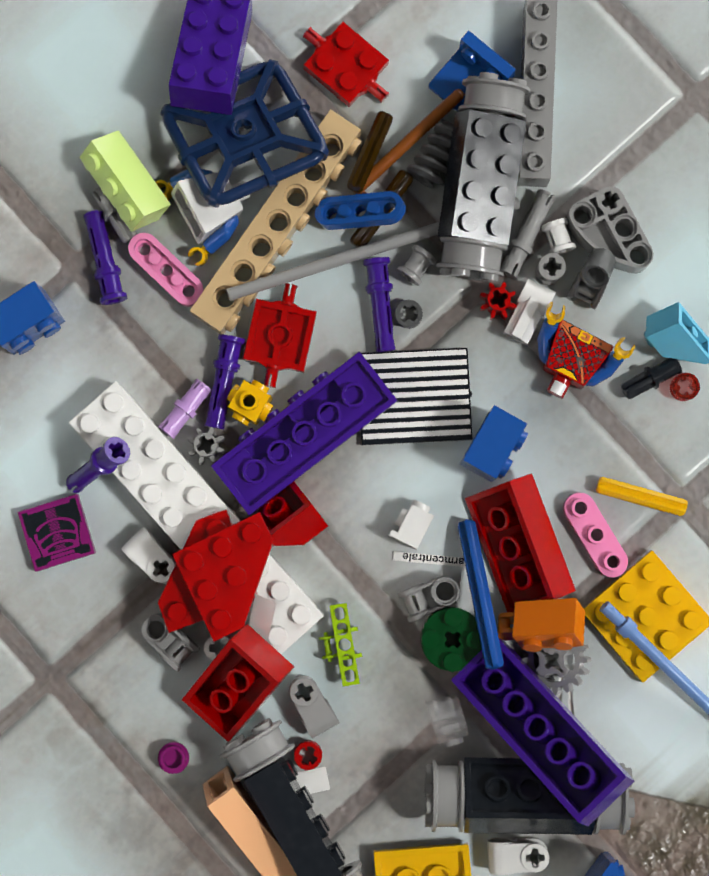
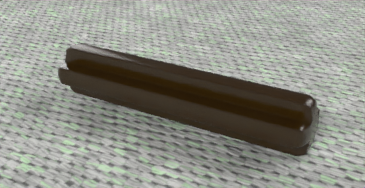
(369, 151)
(399, 185)

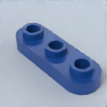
(350, 206)

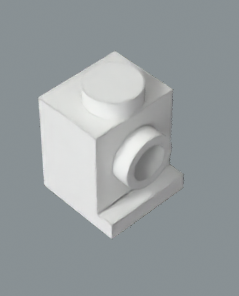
(412, 524)

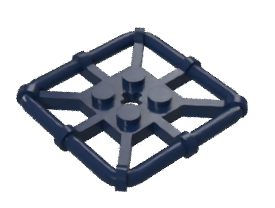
(238, 148)

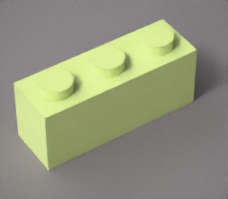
(124, 180)

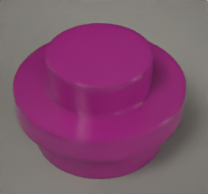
(173, 757)

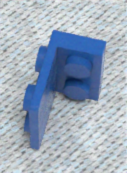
(469, 60)

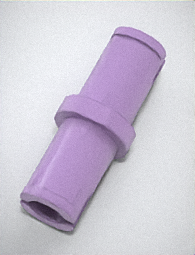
(185, 408)

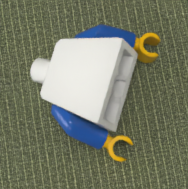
(207, 223)

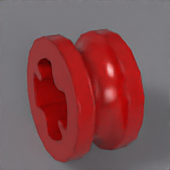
(317, 753)

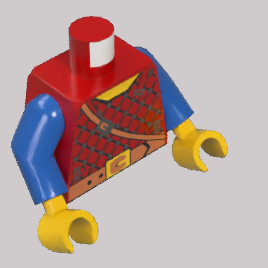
(575, 355)

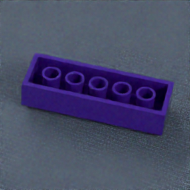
(544, 734)

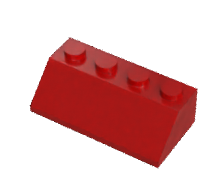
(520, 542)

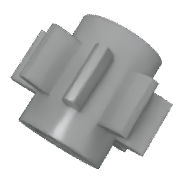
(198, 443)

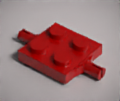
(346, 64)
(280, 335)

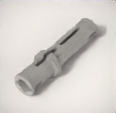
(522, 244)

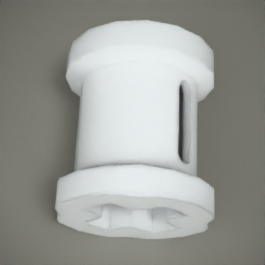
(558, 236)

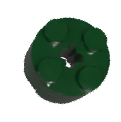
(432, 638)

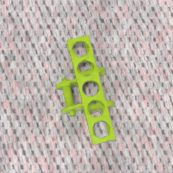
(340, 653)

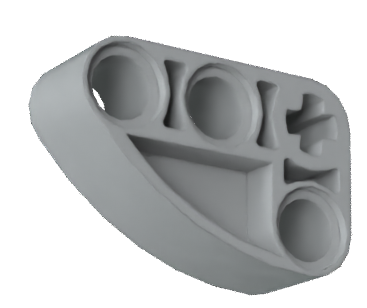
(601, 231)

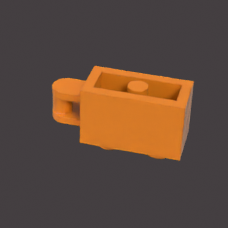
(544, 624)

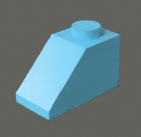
(677, 335)

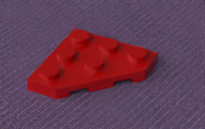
(226, 573)
(176, 600)

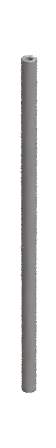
(336, 260)

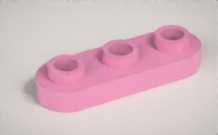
(158, 259)
(584, 524)

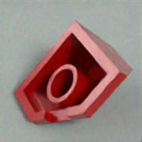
(292, 517)

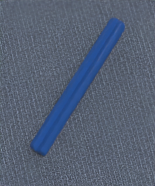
(480, 595)

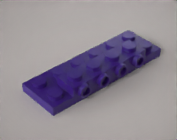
(303, 432)

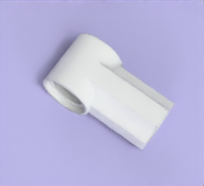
(531, 306)

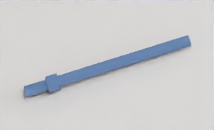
(628, 629)

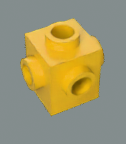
(254, 413)

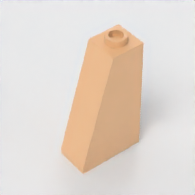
(245, 824)

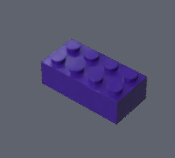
(210, 55)

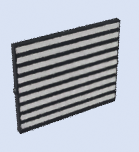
(430, 395)

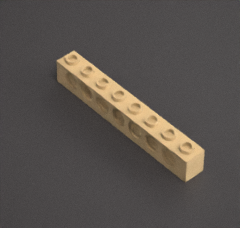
(221, 319)

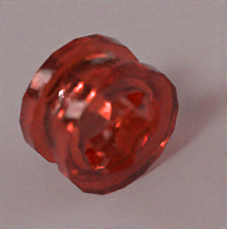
(694, 386)

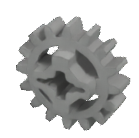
(565, 669)

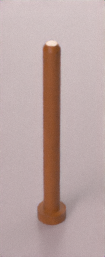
(413, 136)

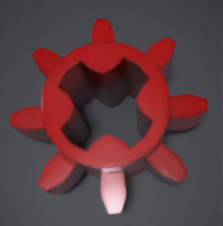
(500, 292)

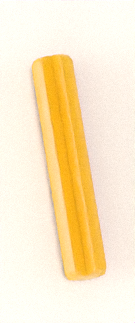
(641, 496)

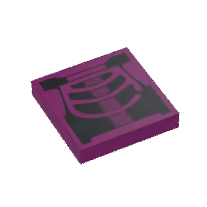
(57, 532)

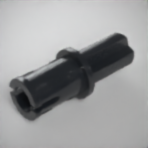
(651, 378)

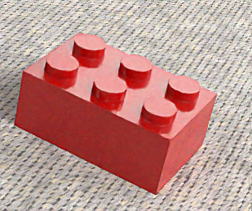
(237, 682)

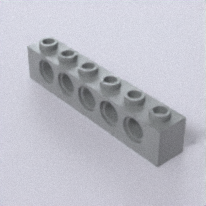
(539, 72)

